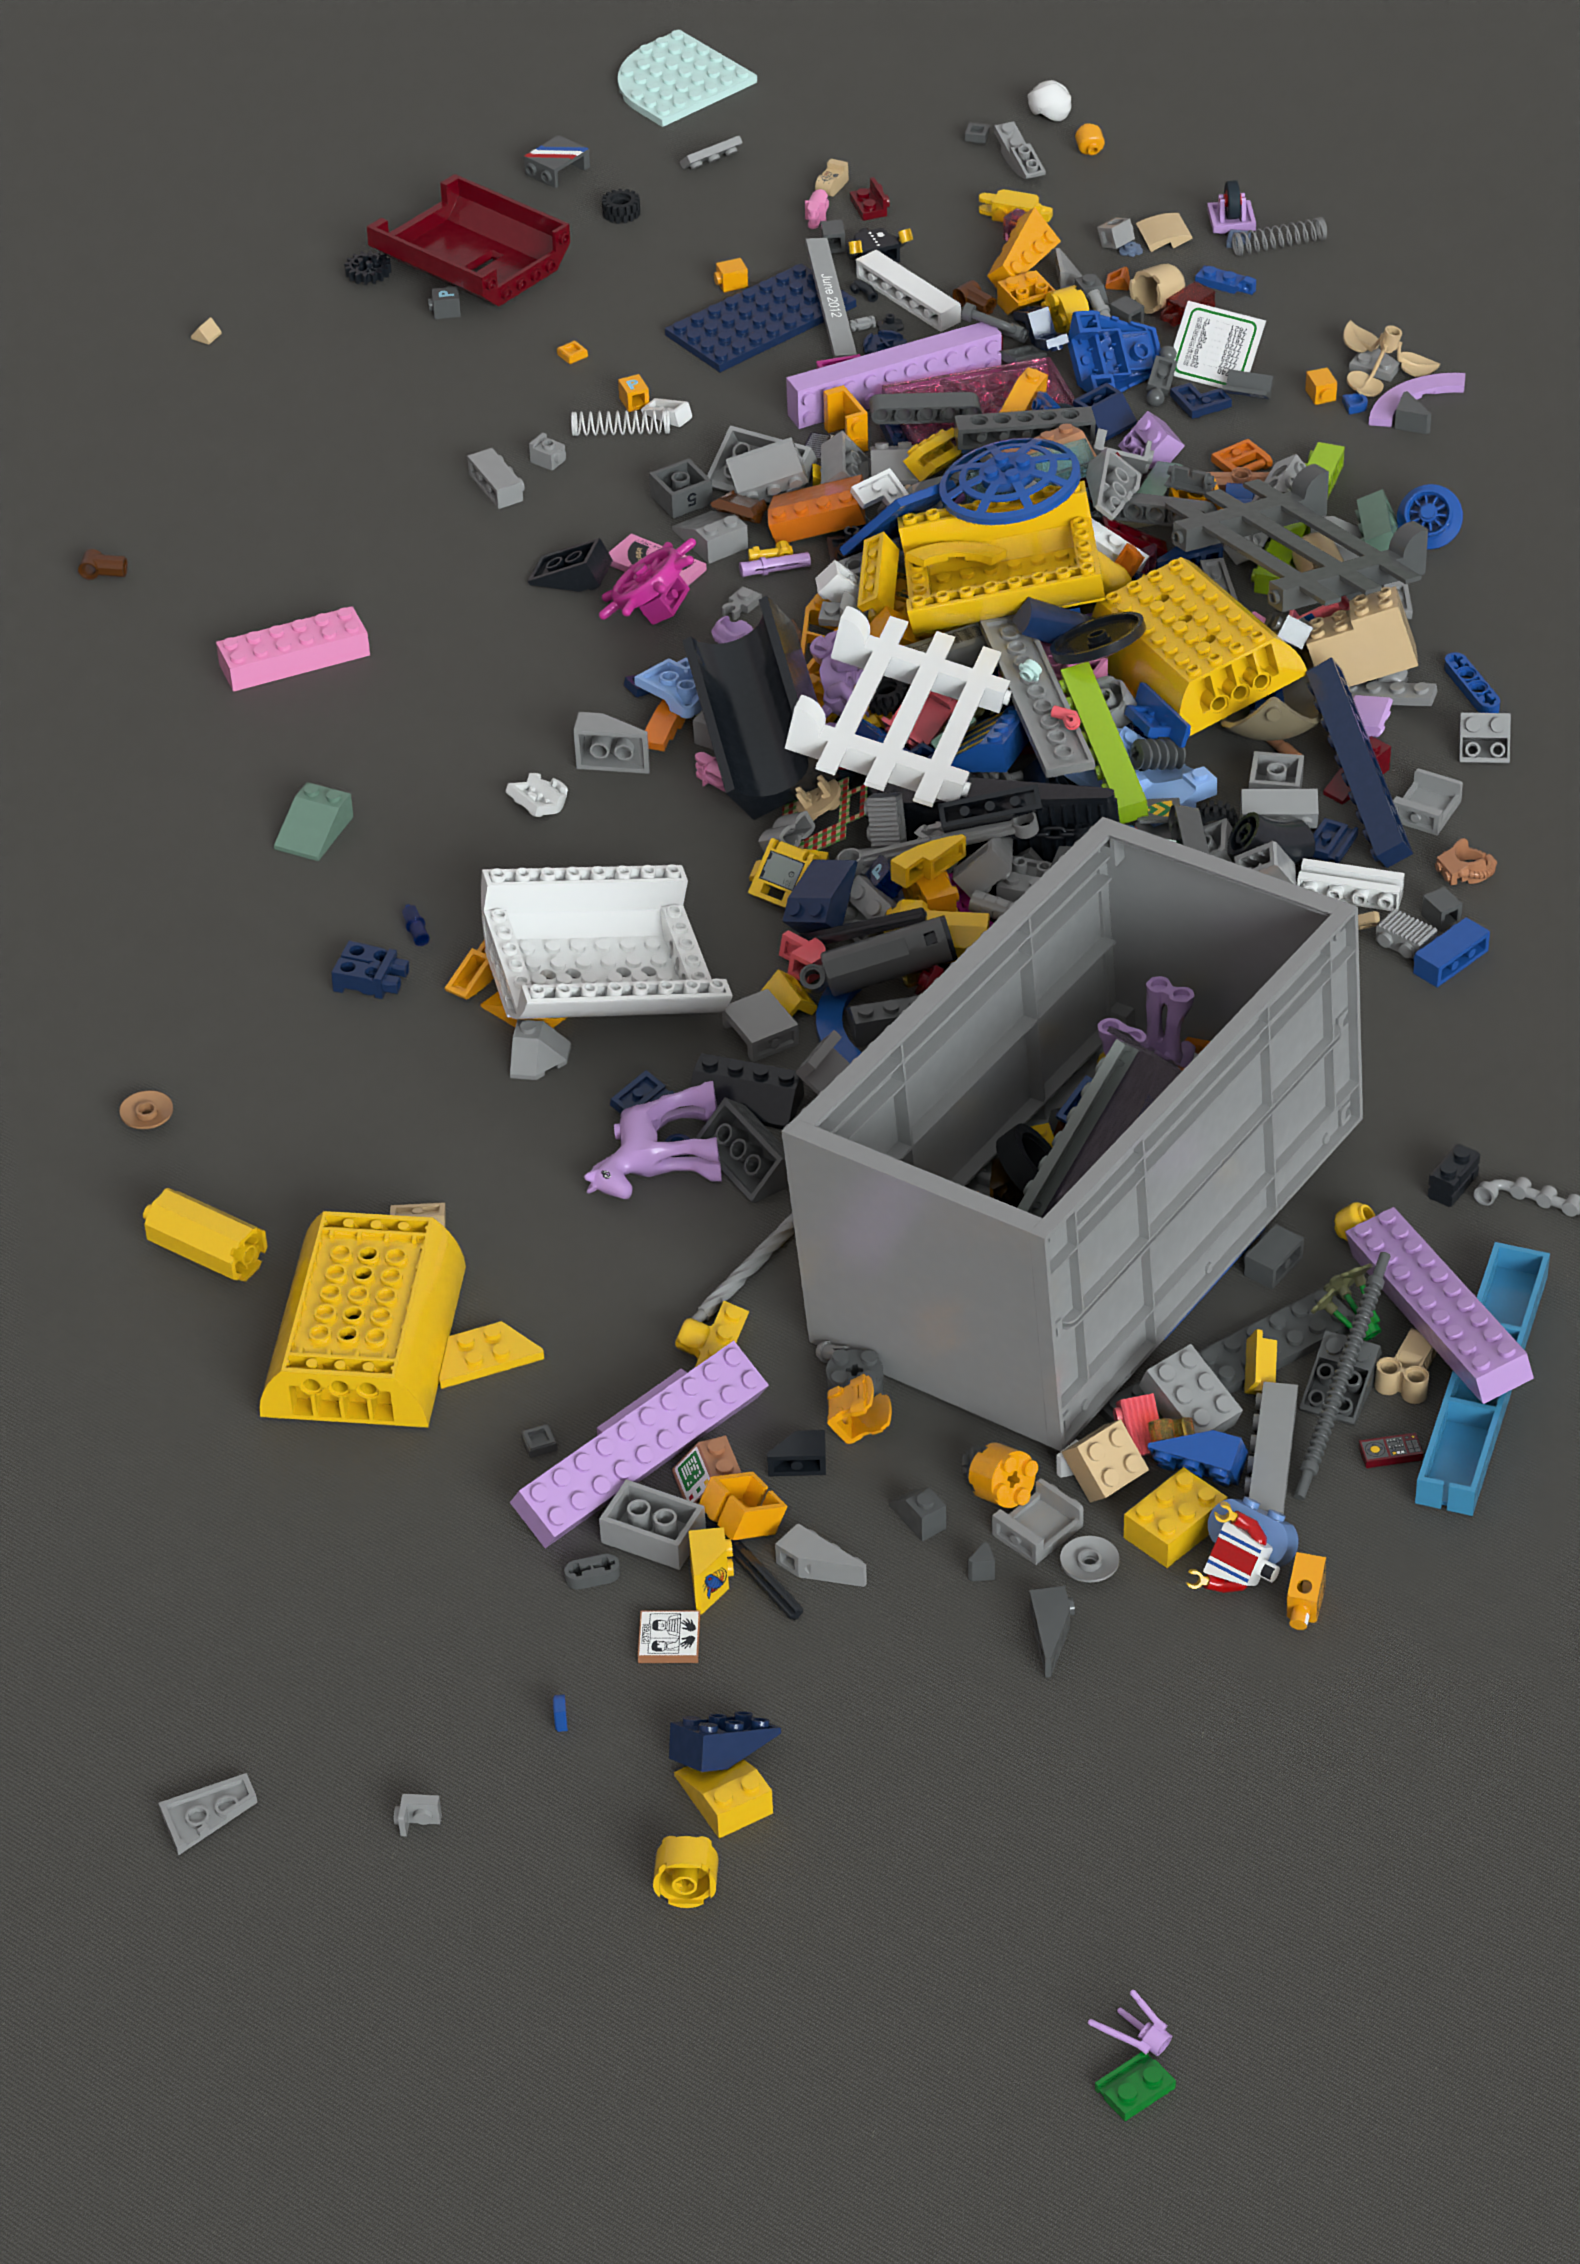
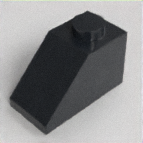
(799, 1455)

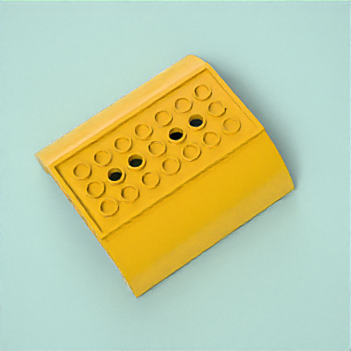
(1046, 560)

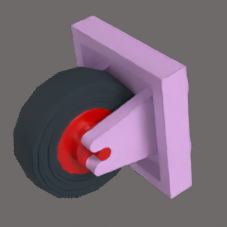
(1231, 211)

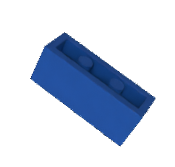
(1451, 952)

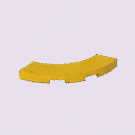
(971, 551)

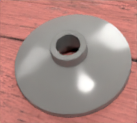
(1089, 1559)

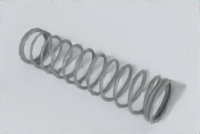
(1319, 221)

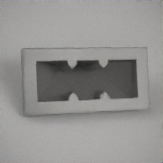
(1065, 269)

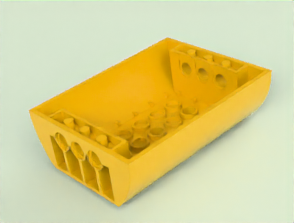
(1200, 666)

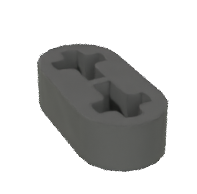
(592, 1571)

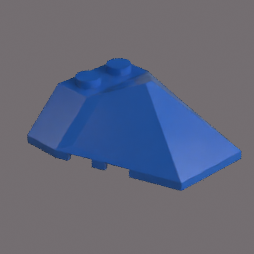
(1110, 350)

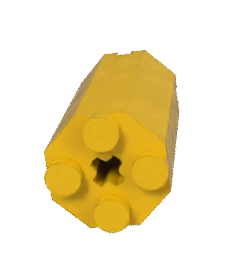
(205, 1234)

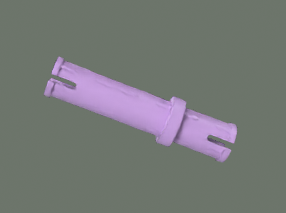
(764, 566)

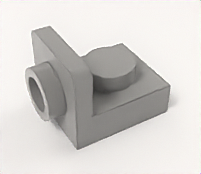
(417, 1809)

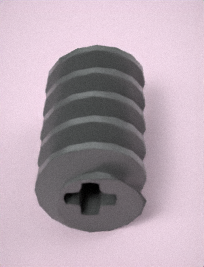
(1156, 754)

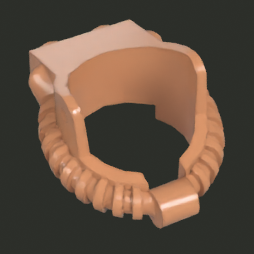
(1452, 864)

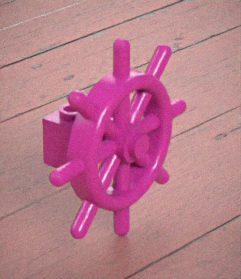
(652, 584)

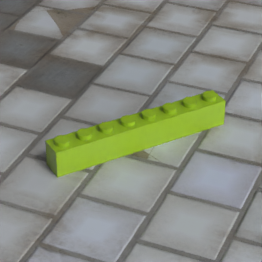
(1104, 741)

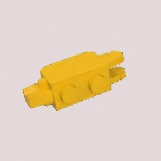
(1007, 201)

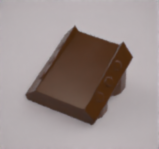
(742, 506)

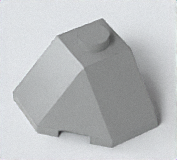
(537, 1049)

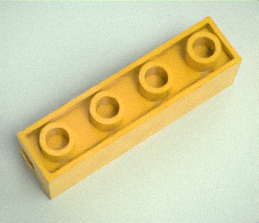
(932, 455)
(878, 575)

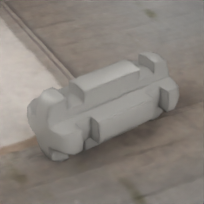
(862, 323)

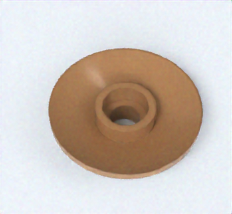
(146, 1109)

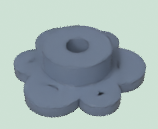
(1130, 249)

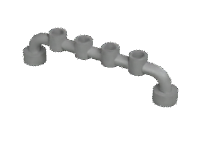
(1488, 1191)

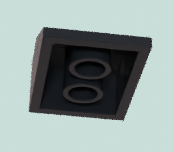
(573, 568)

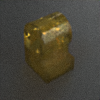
(1170, 1428)

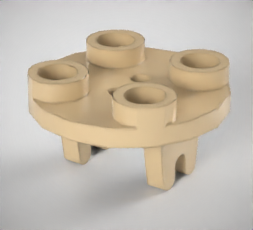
(820, 799)

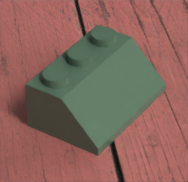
(1376, 520)

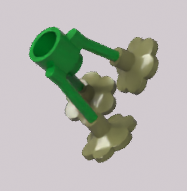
(1340, 1285)

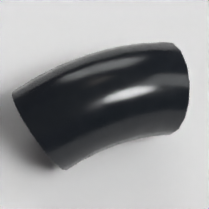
(1256, 830)

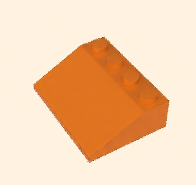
(815, 510)

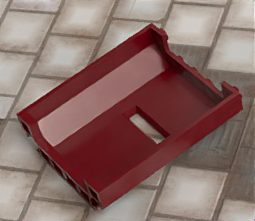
(470, 230)

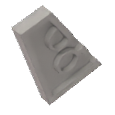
(206, 1810)

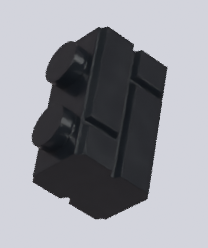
(1453, 1175)

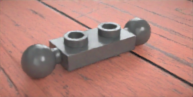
(1161, 376)

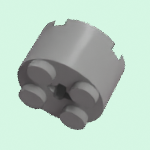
(1117, 698)

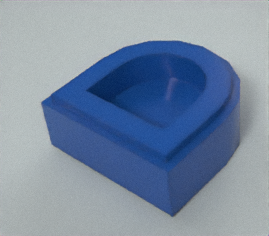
(1355, 403)
(560, 1713)

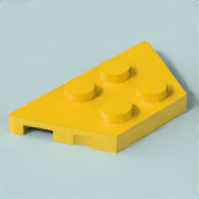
(485, 1352)

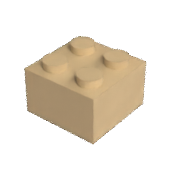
(1105, 1461)

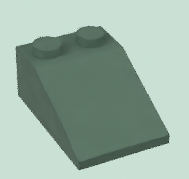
(314, 821)

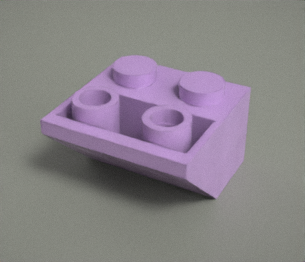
(1164, 441)
(1373, 712)

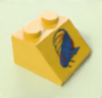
(709, 1565)

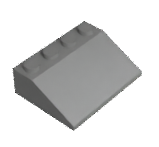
(741, 441)

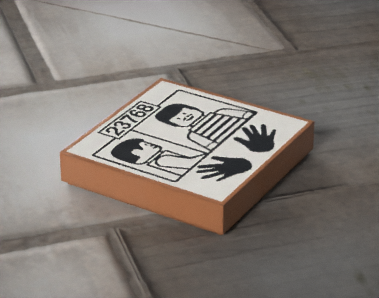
(669, 1636)

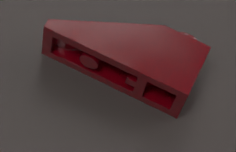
(1133, 536)
(1338, 790)

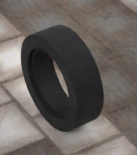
(1018, 1152)

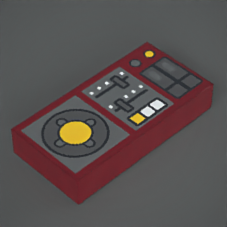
(1390, 1450)

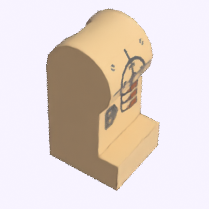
(833, 177)

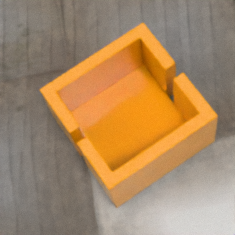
(737, 1507)

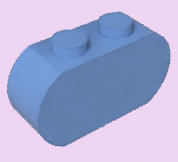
(1279, 1533)

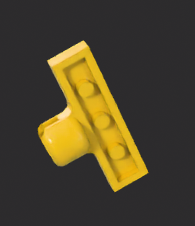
(707, 1340)

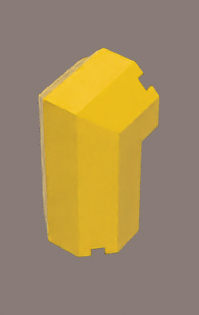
(963, 926)

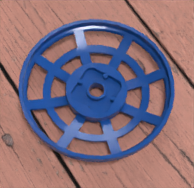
(1009, 473)

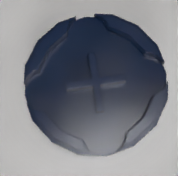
(881, 341)

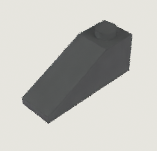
(1050, 1617)

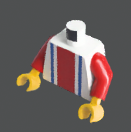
(1238, 1555)

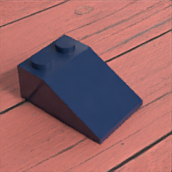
(820, 896)

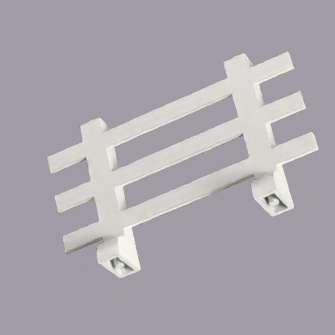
(926, 673)

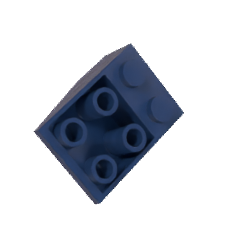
(719, 1740)

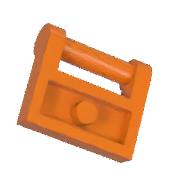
(1240, 454)

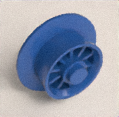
(1435, 510)

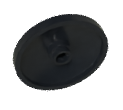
(1098, 638)

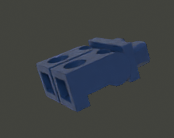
(369, 970)

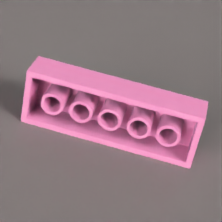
(292, 648)

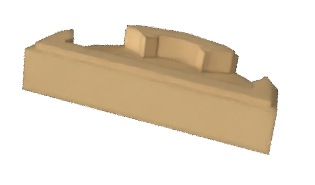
(1368, 920)

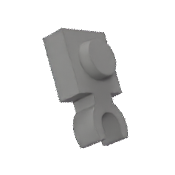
(741, 600)

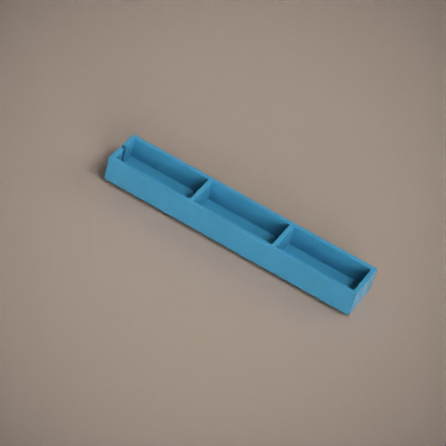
(1465, 1426)

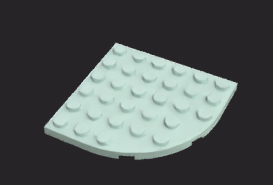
(678, 78)

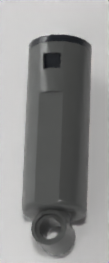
(882, 958)

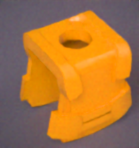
(856, 1411)

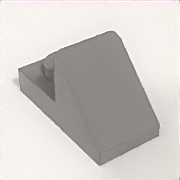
(832, 611)

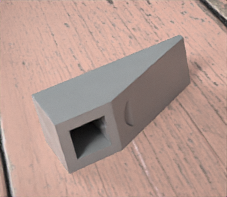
(817, 1559)

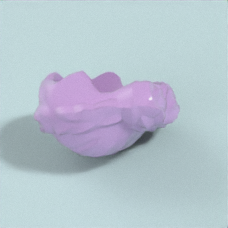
(728, 631)

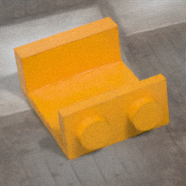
(846, 413)

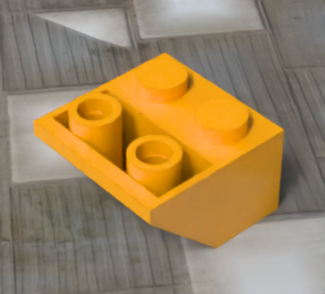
(1022, 291)

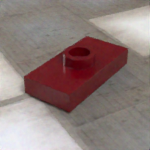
(927, 978)

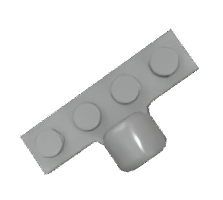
(1398, 690)

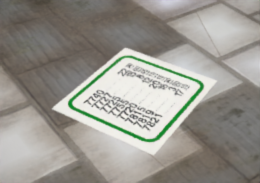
(1214, 342)

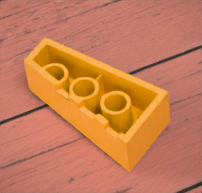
(1025, 248)

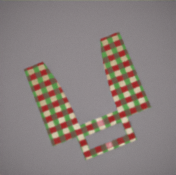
(838, 831)

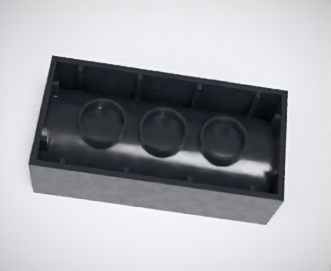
(748, 708)

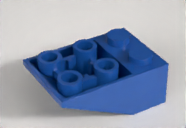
(1203, 1454)

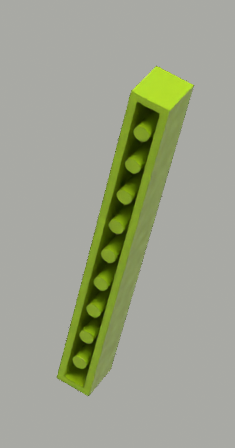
(1331, 459)

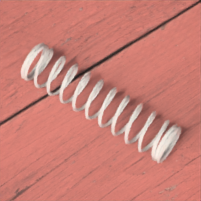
(664, 416)

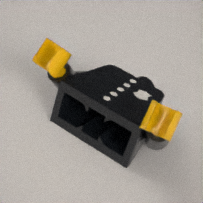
(878, 239)

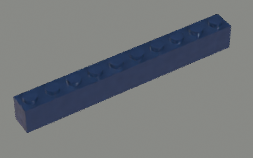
(1359, 763)

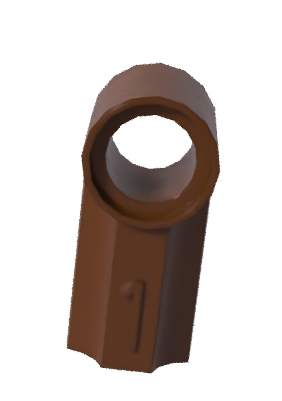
(972, 293)
(95, 564)

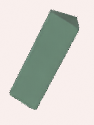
(1156, 479)

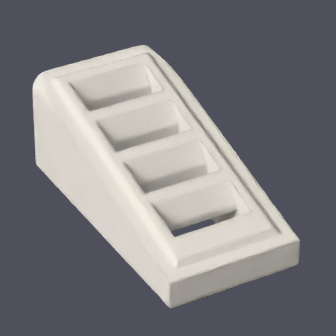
(678, 410)

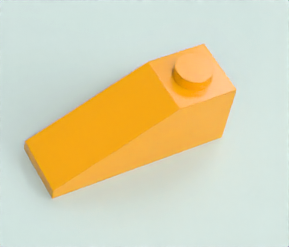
(1025, 391)

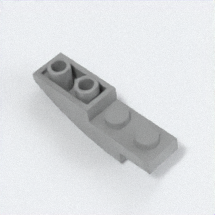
(1017, 153)

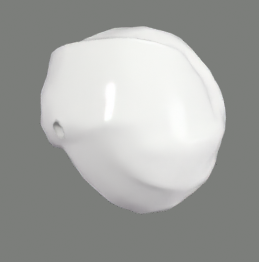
(1050, 100)

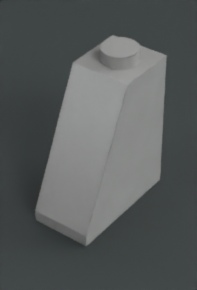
(1269, 860)

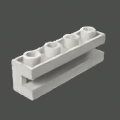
(1353, 884)

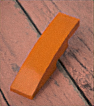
(663, 727)

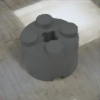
(852, 1363)

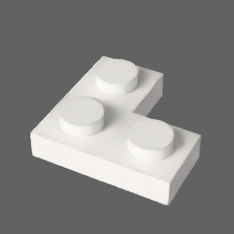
(879, 487)

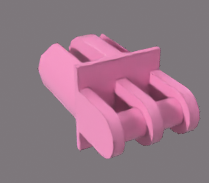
(816, 208)
(708, 770)

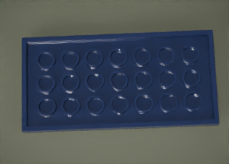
(753, 319)

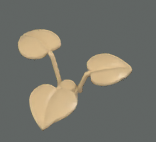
(1362, 340)

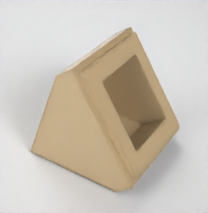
(206, 332)

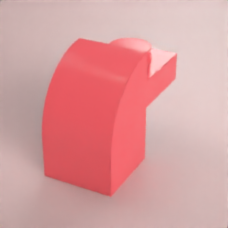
(800, 953)

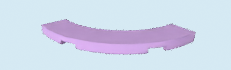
(1385, 407)

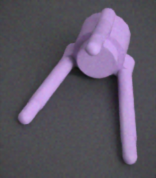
(1153, 2037)

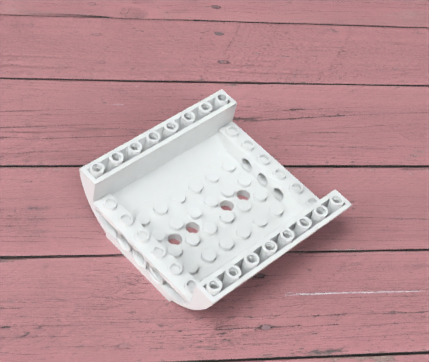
(595, 929)

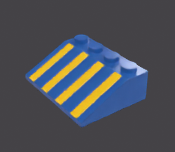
(992, 743)

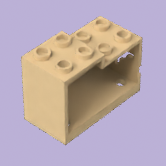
(1367, 639)

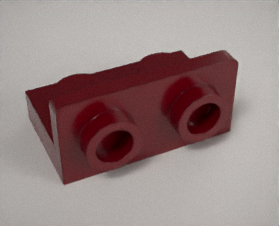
(870, 202)

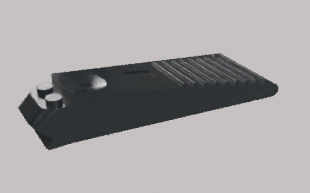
(1060, 803)

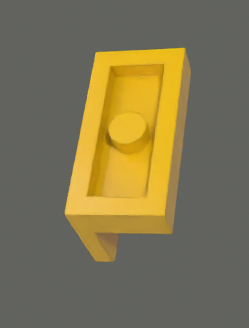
(790, 993)
(1260, 1362)

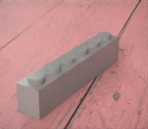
(1272, 1445)

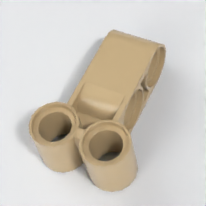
(1407, 1370)

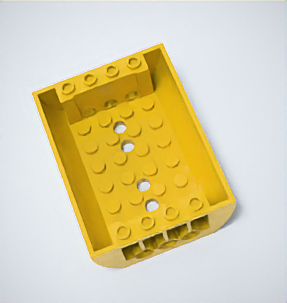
(399, 1341)

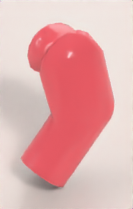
(1069, 717)

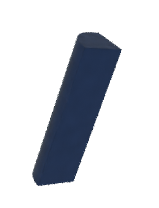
(1046, 620)

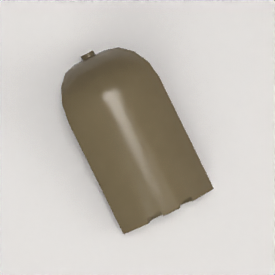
(1278, 719)

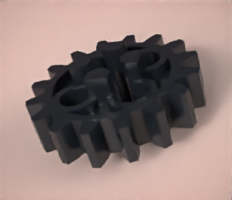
(368, 267)

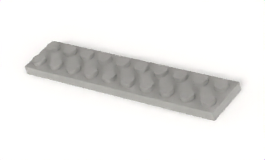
(1056, 747)

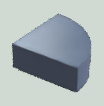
(1229, 239)

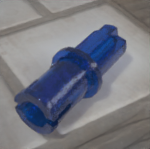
(415, 925)

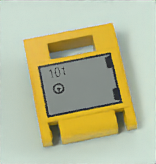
(780, 868)

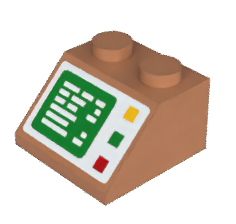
(703, 1461)

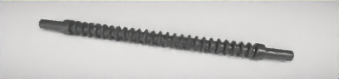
(1310, 1466)

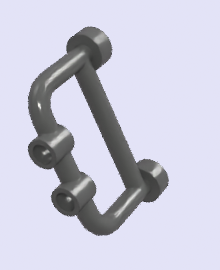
(1008, 329)

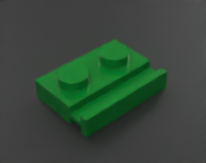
(1135, 2085)

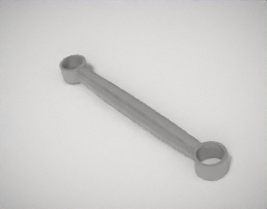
(973, 836)

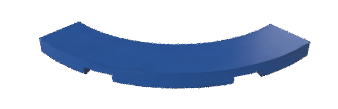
(830, 1017)

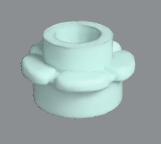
(1030, 670)

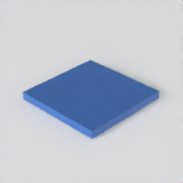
(887, 519)

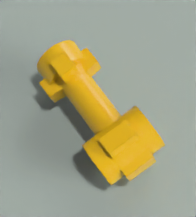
(781, 548)

